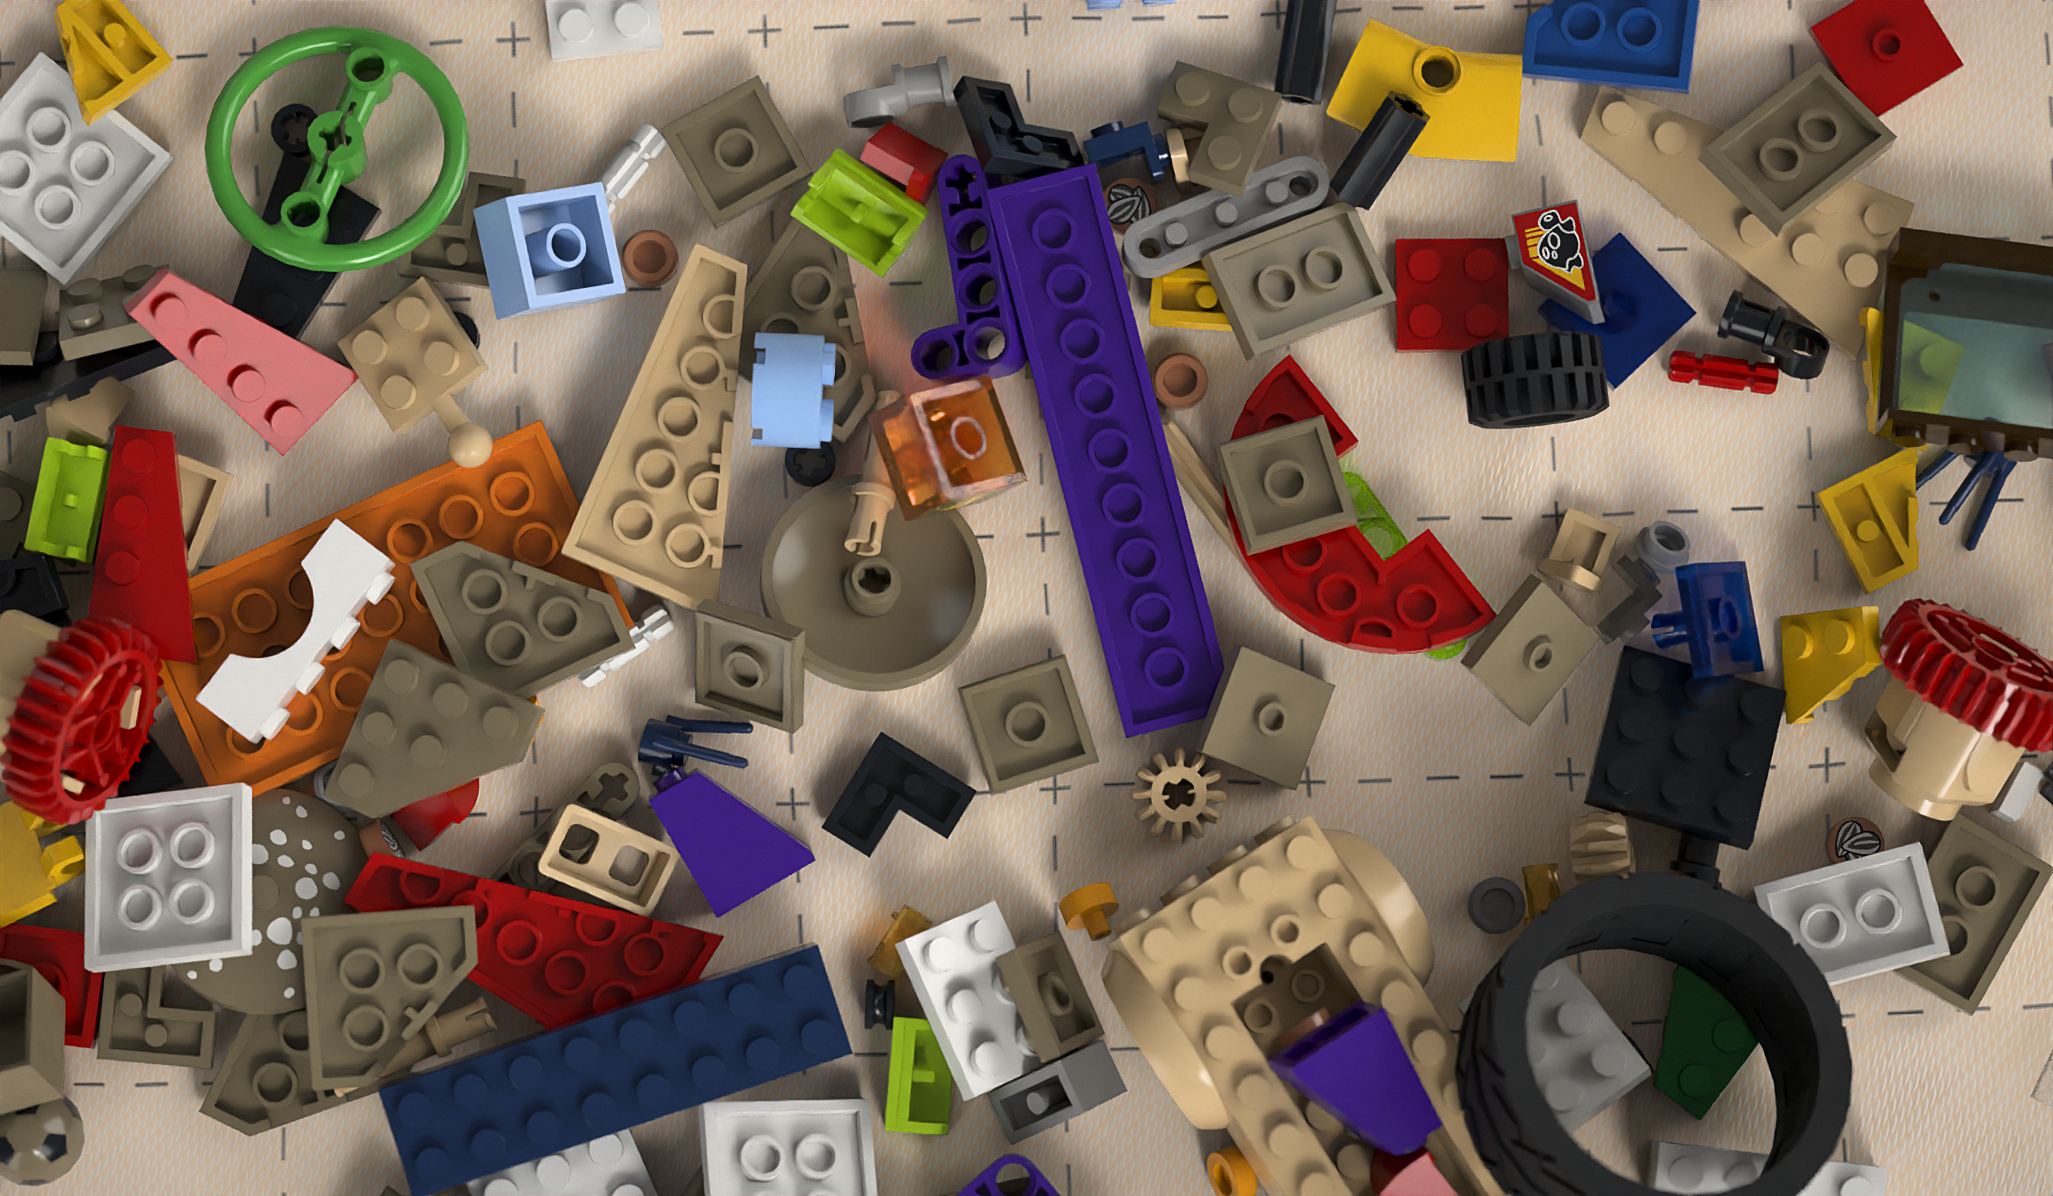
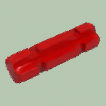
(1723, 372)

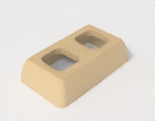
(594, 875)

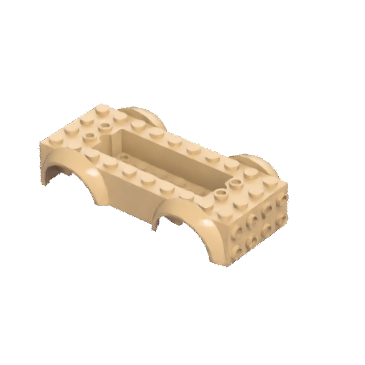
(1255, 952)

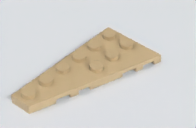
(1818, 266)
(666, 472)

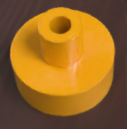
(1090, 909)
(1231, 1173)

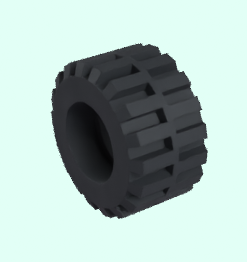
(1535, 380)

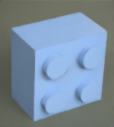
(549, 250)

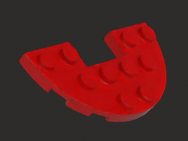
(1337, 579)

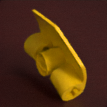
(1469, 117)

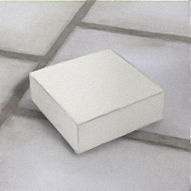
(2016, 792)

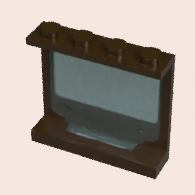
(1967, 345)

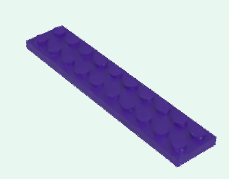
(1109, 447)

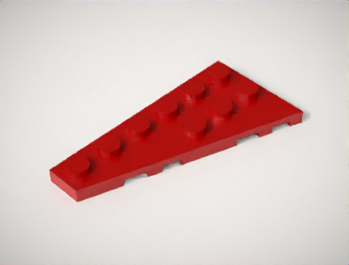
(541, 948)

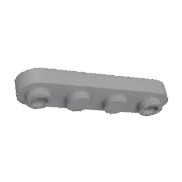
(1220, 219)

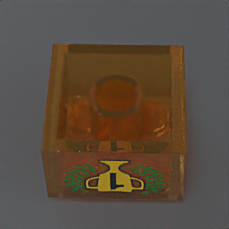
(947, 448)

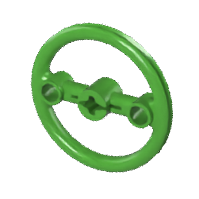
(367, 52)

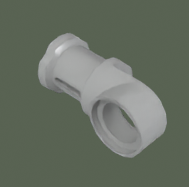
(910, 88)

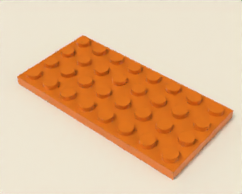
(264, 600)

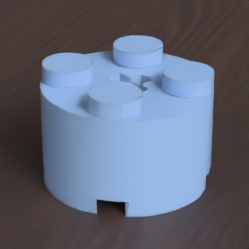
(790, 390)

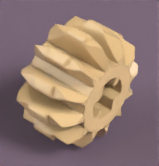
(1172, 777)
(1601, 846)

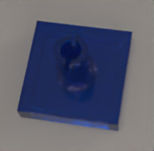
(1637, 310)
(1714, 620)

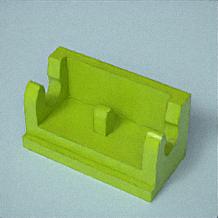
(860, 212)
(69, 501)
(917, 1080)

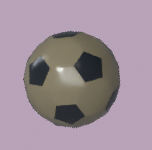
(40, 1142)

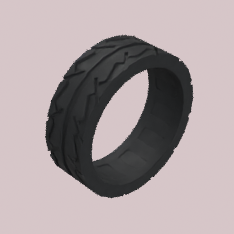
(1723, 943)

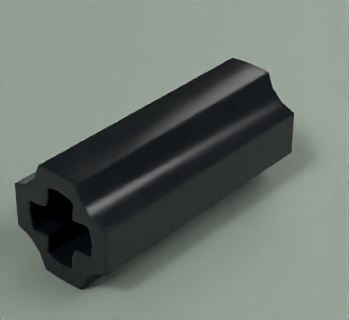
(1305, 50)
(1379, 150)

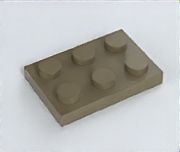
(1797, 148)
(1298, 279)
(1983, 899)

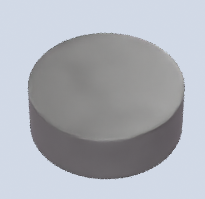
(1496, 905)

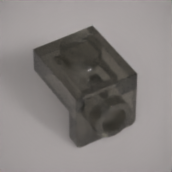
(1628, 617)

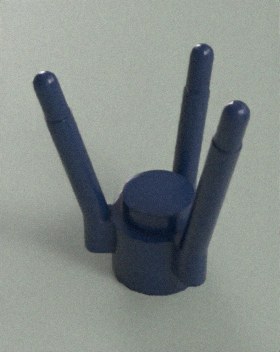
(1982, 464)
(667, 744)

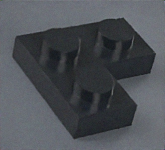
(1002, 137)
(892, 781)

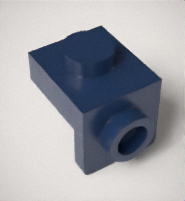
(1115, 144)

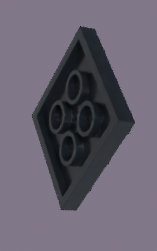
(1685, 748)

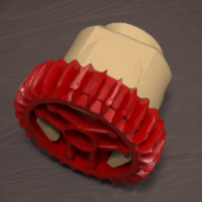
(1955, 709)
(73, 711)

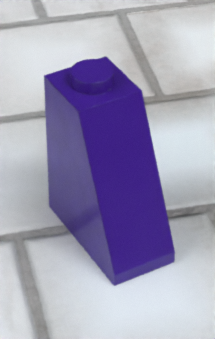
(724, 839)
(1362, 1079)

